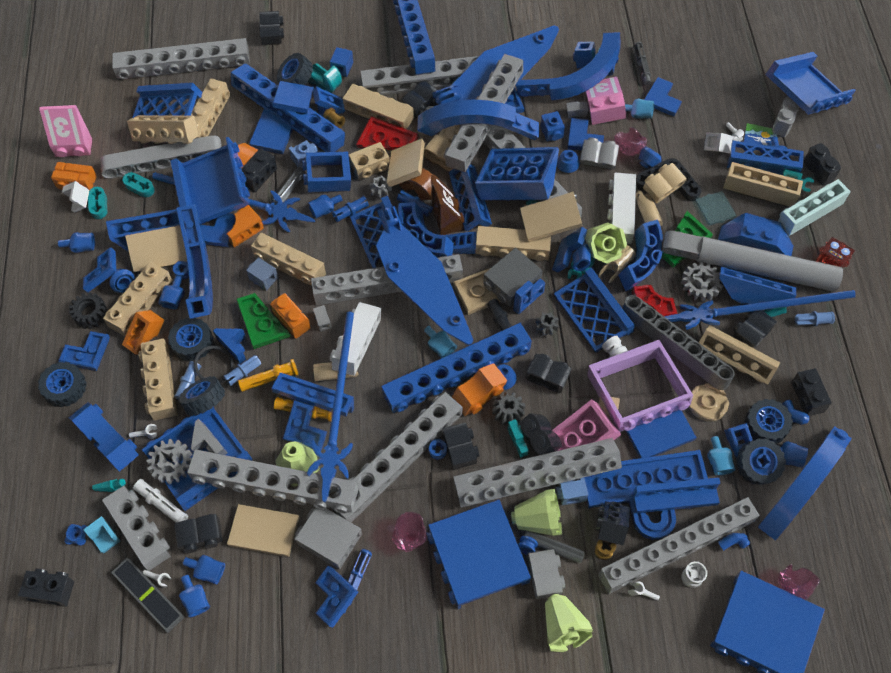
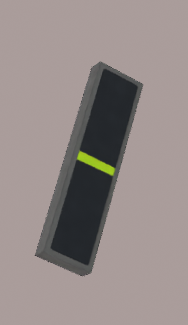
(147, 595)

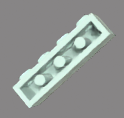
(813, 207)

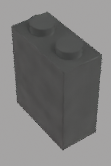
(511, 275)

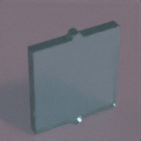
(715, 208)

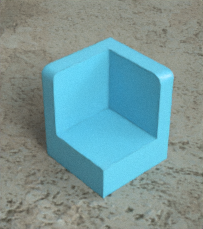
(102, 534)

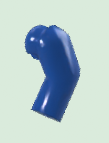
(797, 416)
(734, 538)

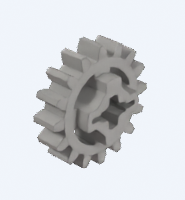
(700, 282)
(166, 470)

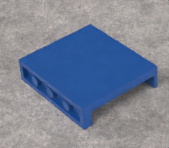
(807, 84)
(212, 182)
(187, 491)
(477, 553)
(767, 627)

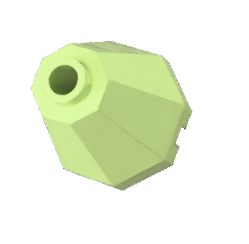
(606, 242)
(296, 456)
(539, 514)
(565, 624)

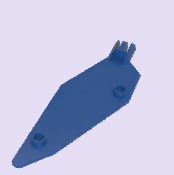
(471, 82)
(420, 276)

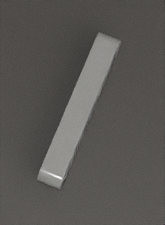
(155, 157)

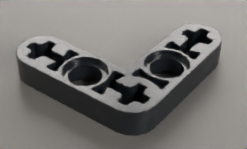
(684, 189)

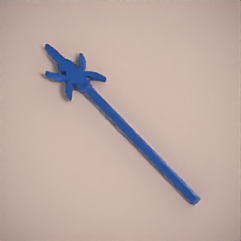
(280, 210)
(705, 314)
(330, 457)

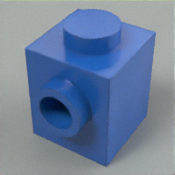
(584, 53)
(342, 60)
(552, 126)

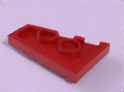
(386, 133)

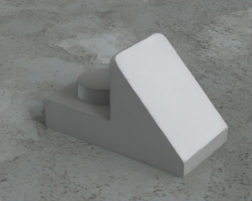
(202, 436)

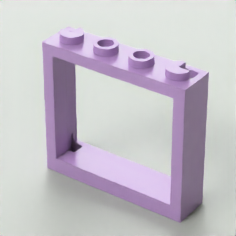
(632, 358)

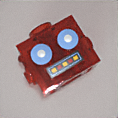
(835, 253)

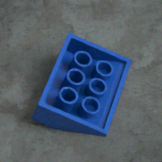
(518, 174)

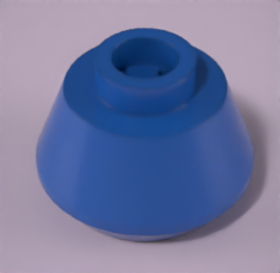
(649, 157)
(568, 161)
(121, 280)
(509, 374)

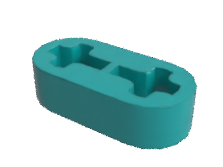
(137, 187)
(101, 202)

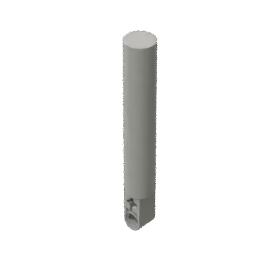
(753, 260)

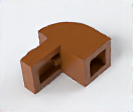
(420, 184)

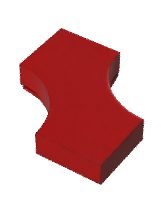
(661, 304)

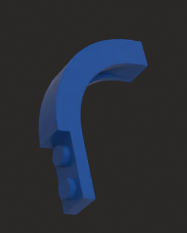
(578, 81)
(476, 111)
(201, 294)
(805, 483)

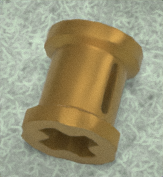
(334, 118)
(604, 554)

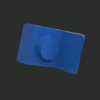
(327, 100)
(230, 340)

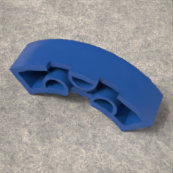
(412, 219)
(648, 254)
(107, 439)

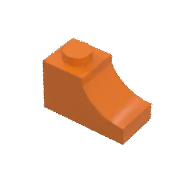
(246, 225)
(142, 329)

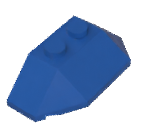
(120, 228)
(757, 233)
(754, 289)

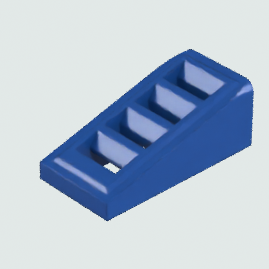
(464, 237)
(732, 439)

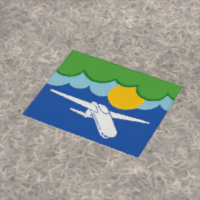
(758, 135)

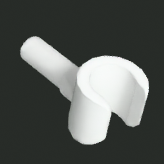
(737, 134)
(145, 432)
(157, 577)
(640, 589)

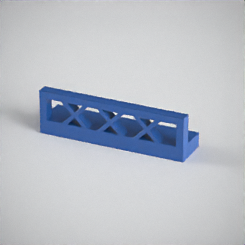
(765, 161)
(476, 206)
(310, 393)
(676, 495)

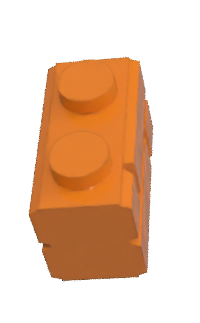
(67, 173)
(290, 315)

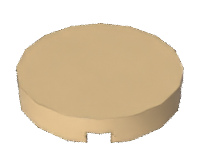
(708, 403)

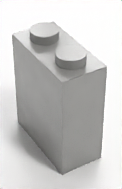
(328, 536)

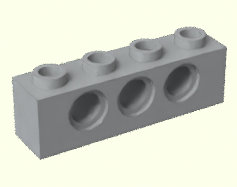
(117, 504)

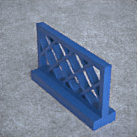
(167, 93)
(368, 213)
(605, 298)

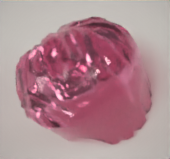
(631, 142)
(409, 531)
(798, 582)

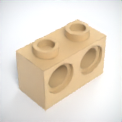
(369, 161)

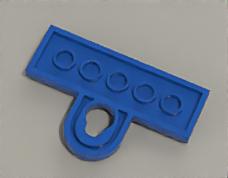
(620, 483)

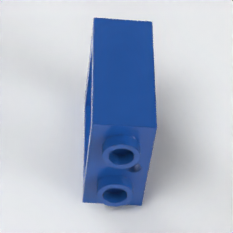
(327, 183)

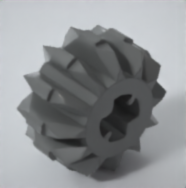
(508, 402)

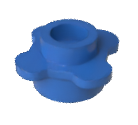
(70, 535)

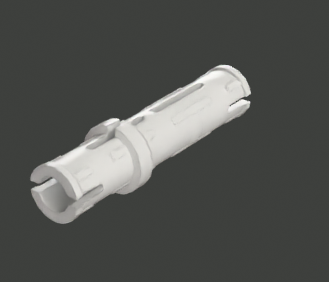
(154, 497)

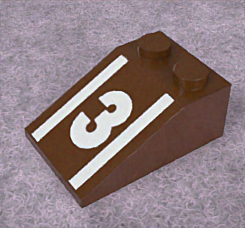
(445, 207)

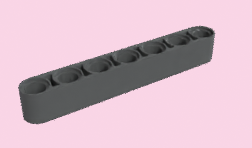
(678, 343)

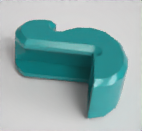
(324, 79)

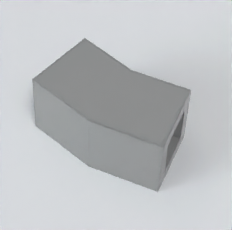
(577, 109)
(322, 318)

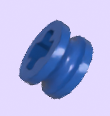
(176, 269)
(442, 453)
(527, 545)

